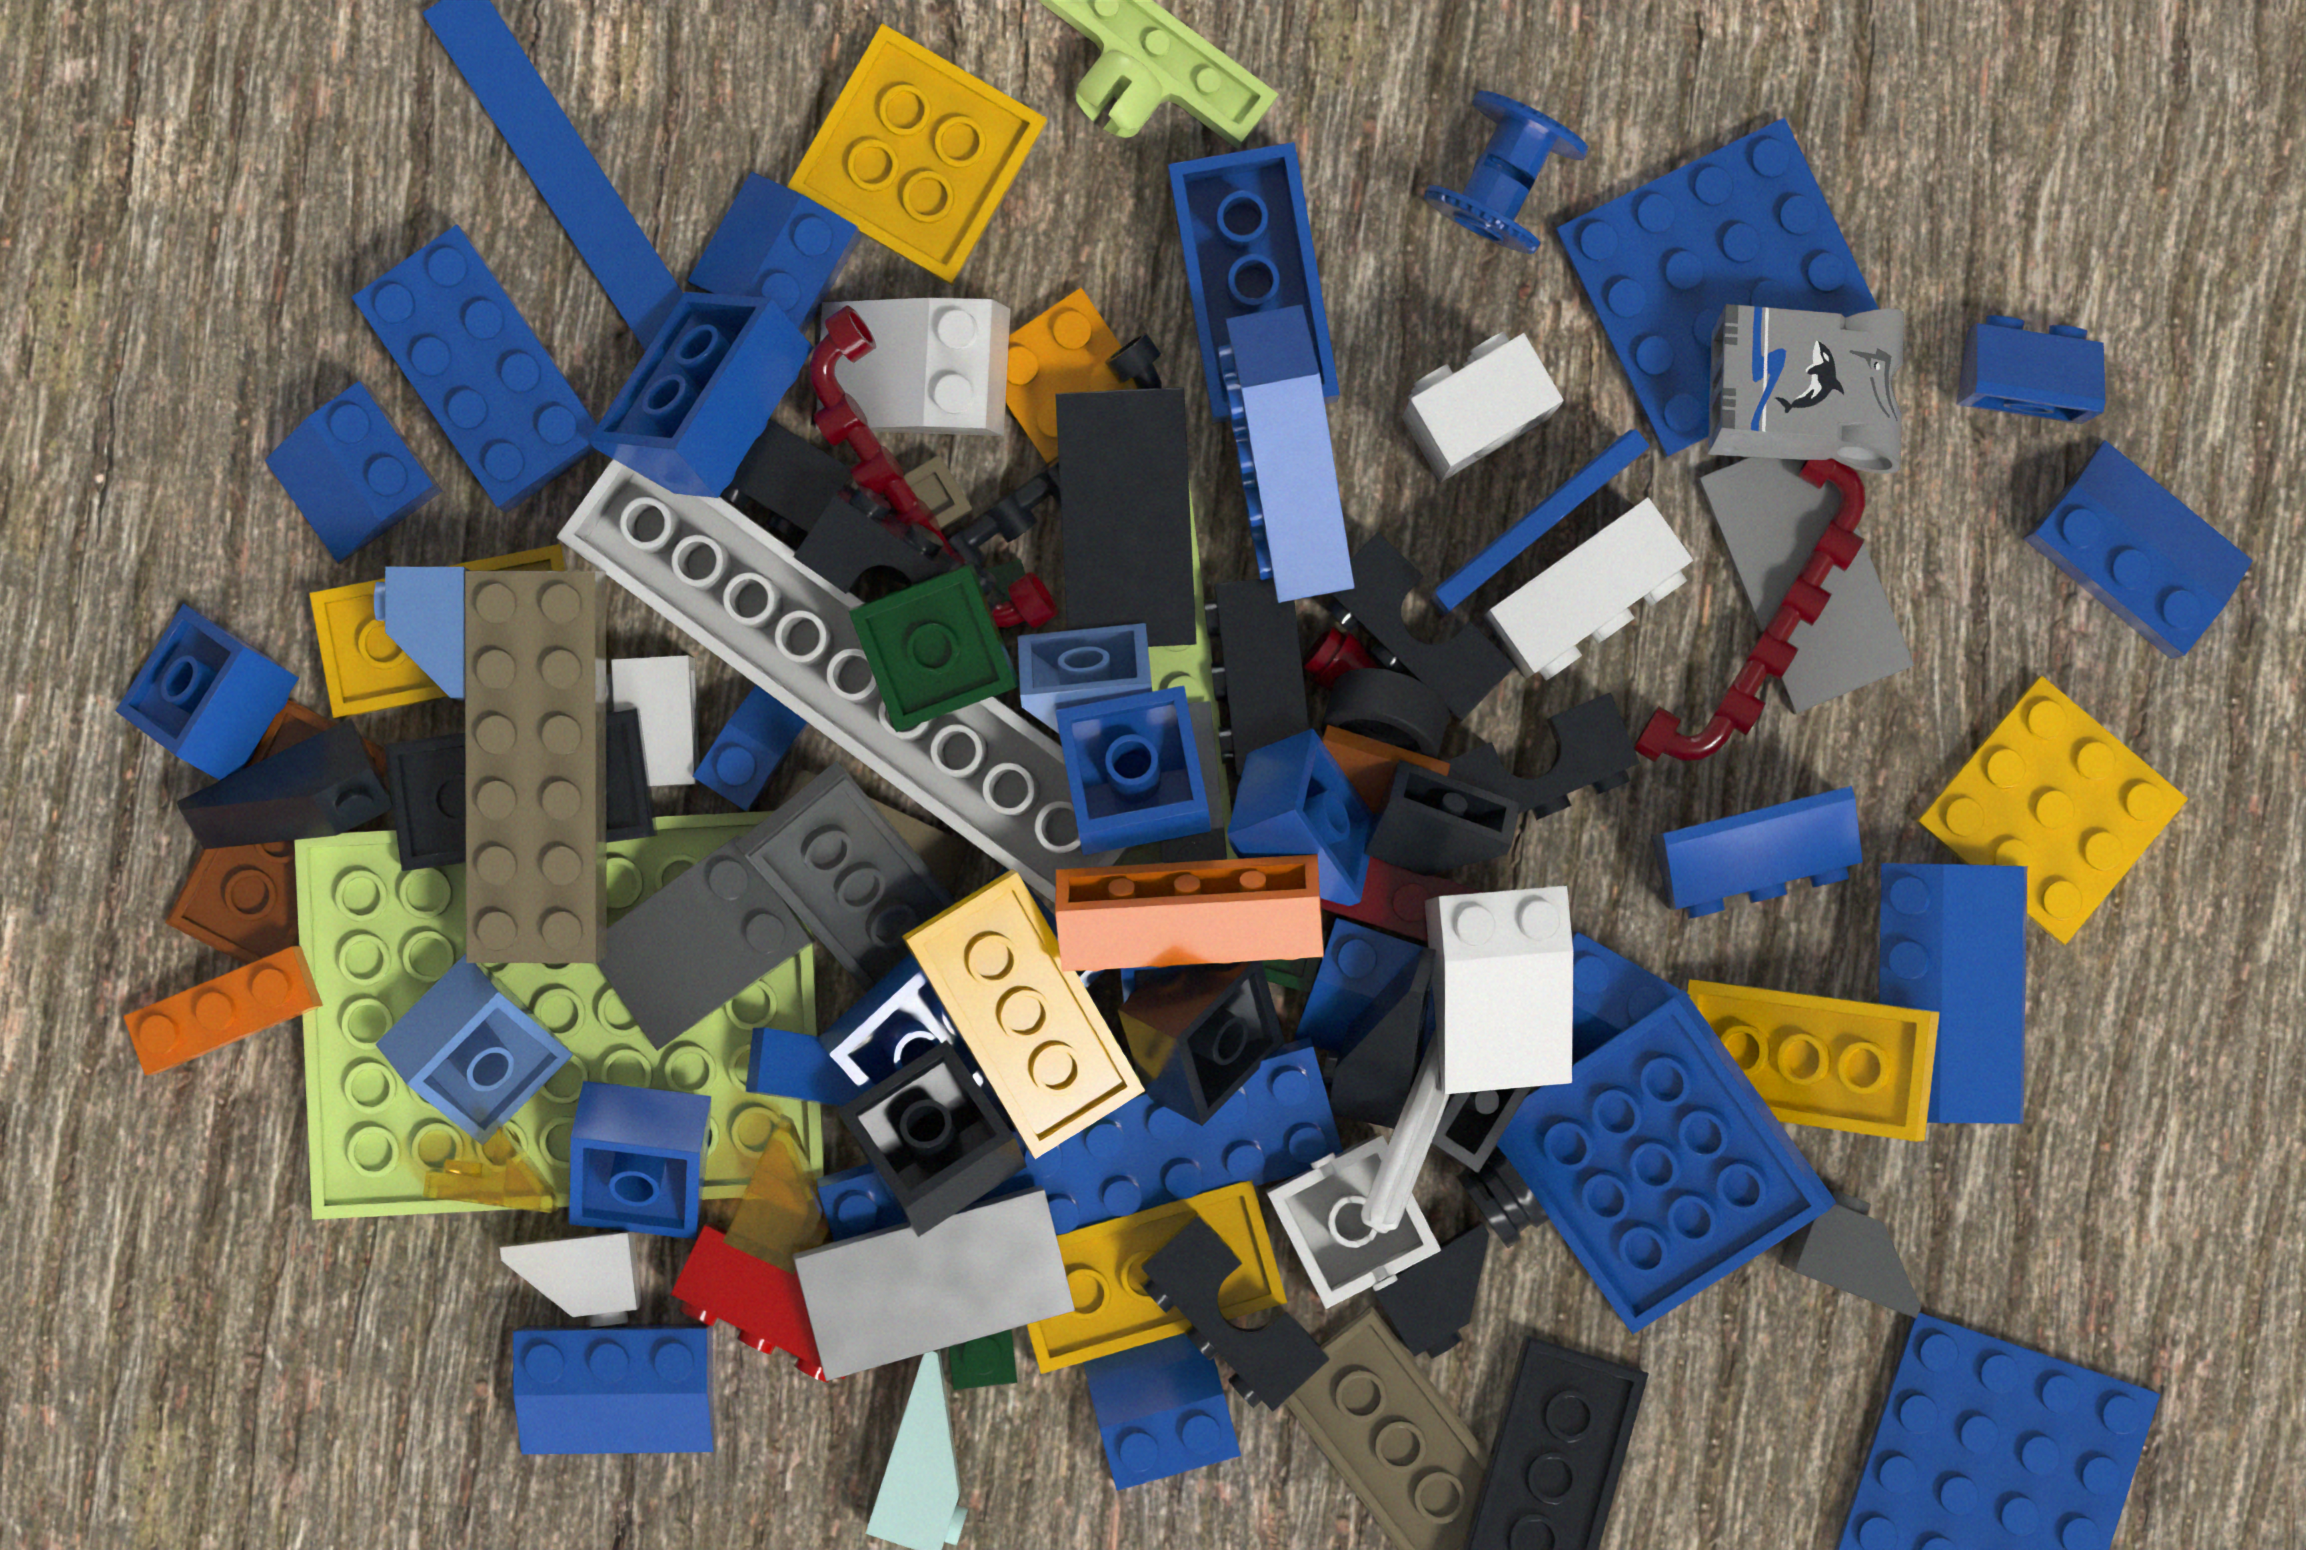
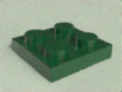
(934, 647)

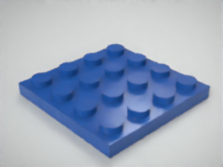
(1705, 236)
(1661, 1163)
(1995, 1449)

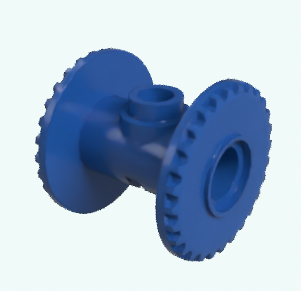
(1506, 171)

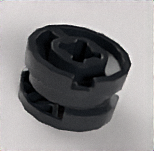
(1503, 1197)

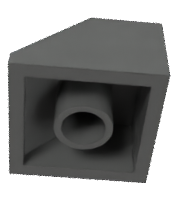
(1852, 1255)

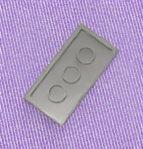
(1769, 531)
(911, 1295)

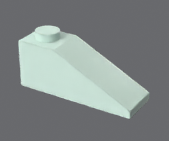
(922, 1475)

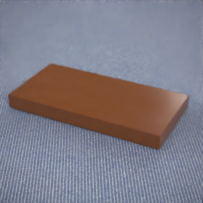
(247, 894)

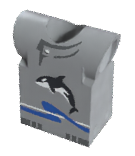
(1807, 386)

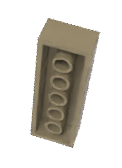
(535, 766)

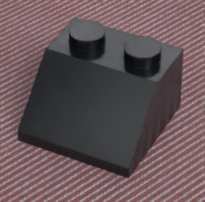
(1200, 1033)
(933, 1138)

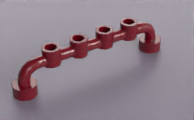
(880, 470)
(1772, 651)

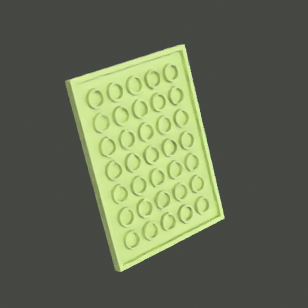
(390, 934)

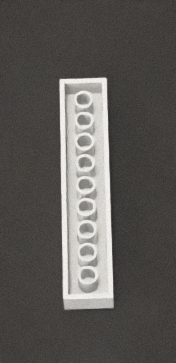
(794, 638)

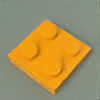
(1058, 354)

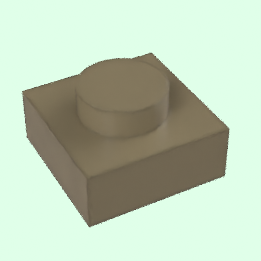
(939, 490)

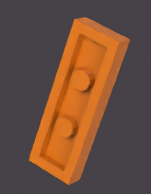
(223, 1010)

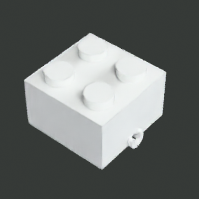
(1327, 1230)

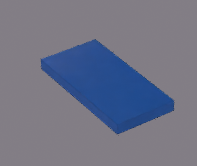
(1538, 522)

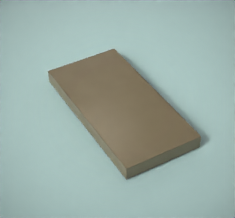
(1392, 1436)

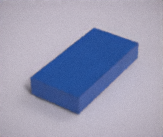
(796, 1069)

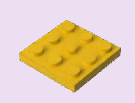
(918, 154)
(2054, 798)

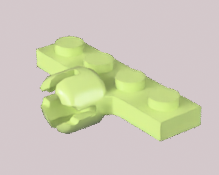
(1157, 60)

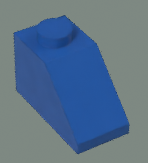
(751, 749)

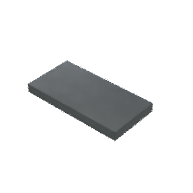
(846, 874)

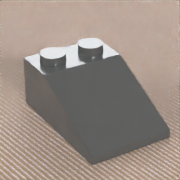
(700, 944)

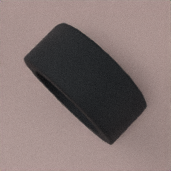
(1388, 709)

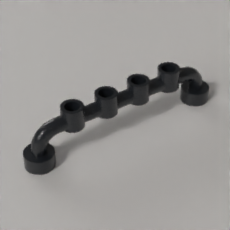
(1012, 512)

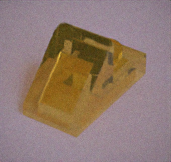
(512, 1183)

